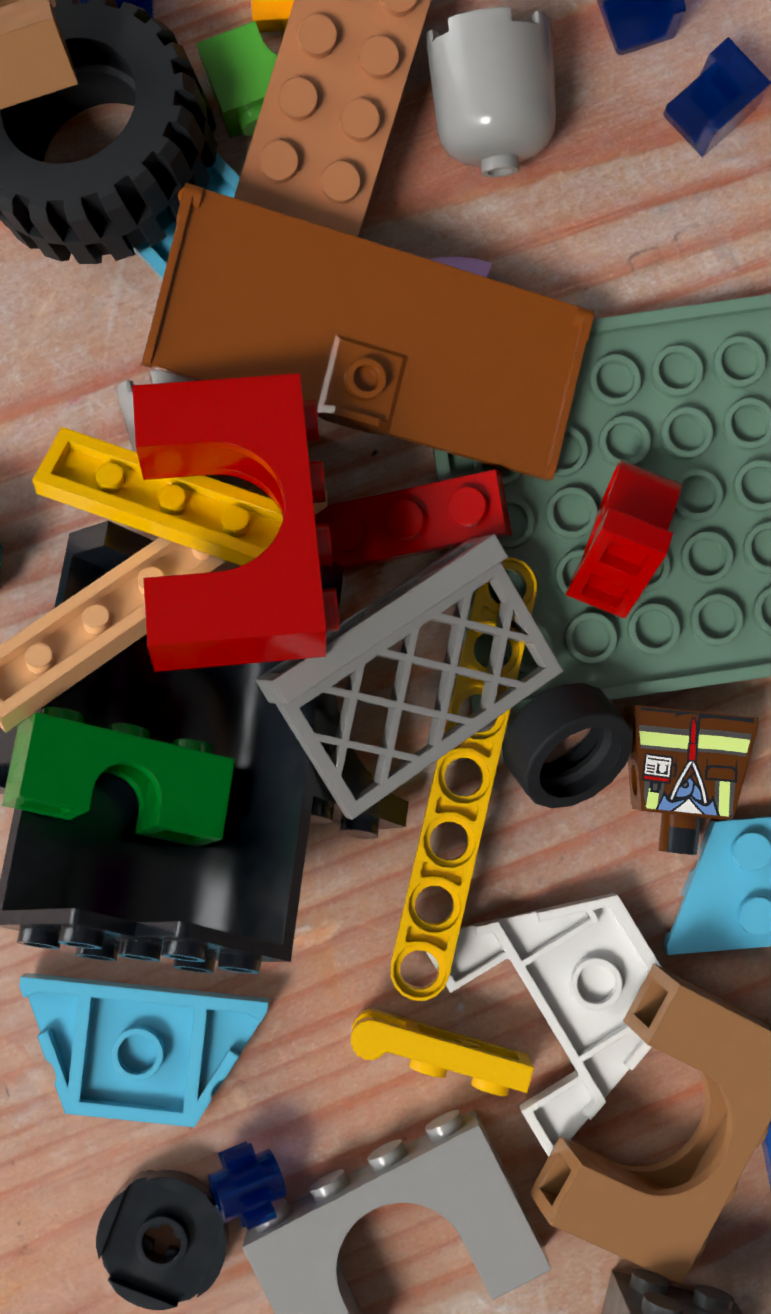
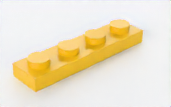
(182, 509)

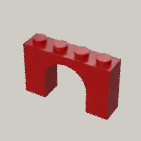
(277, 600)

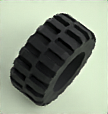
(134, 183)

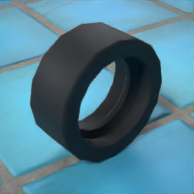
(549, 722)

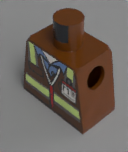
(687, 768)

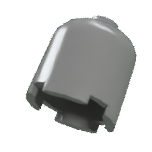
(493, 88)

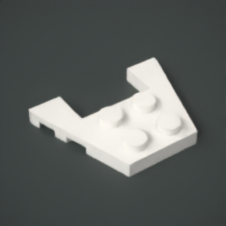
(583, 973)

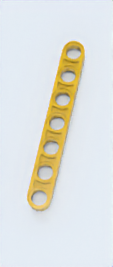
(467, 811)

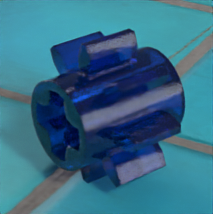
(247, 1185)

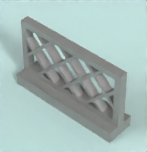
(382, 625)

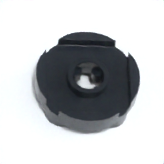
(128, 1254)

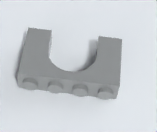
(445, 1170)

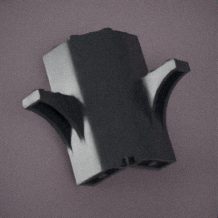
(150, 897)

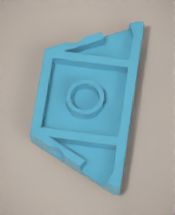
(727, 891)
(138, 1046)

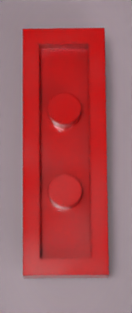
(417, 519)

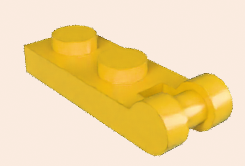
(439, 1050)

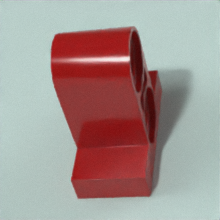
(626, 539)

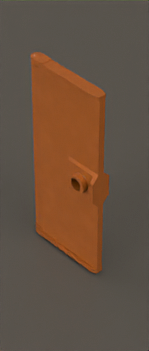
(372, 332)

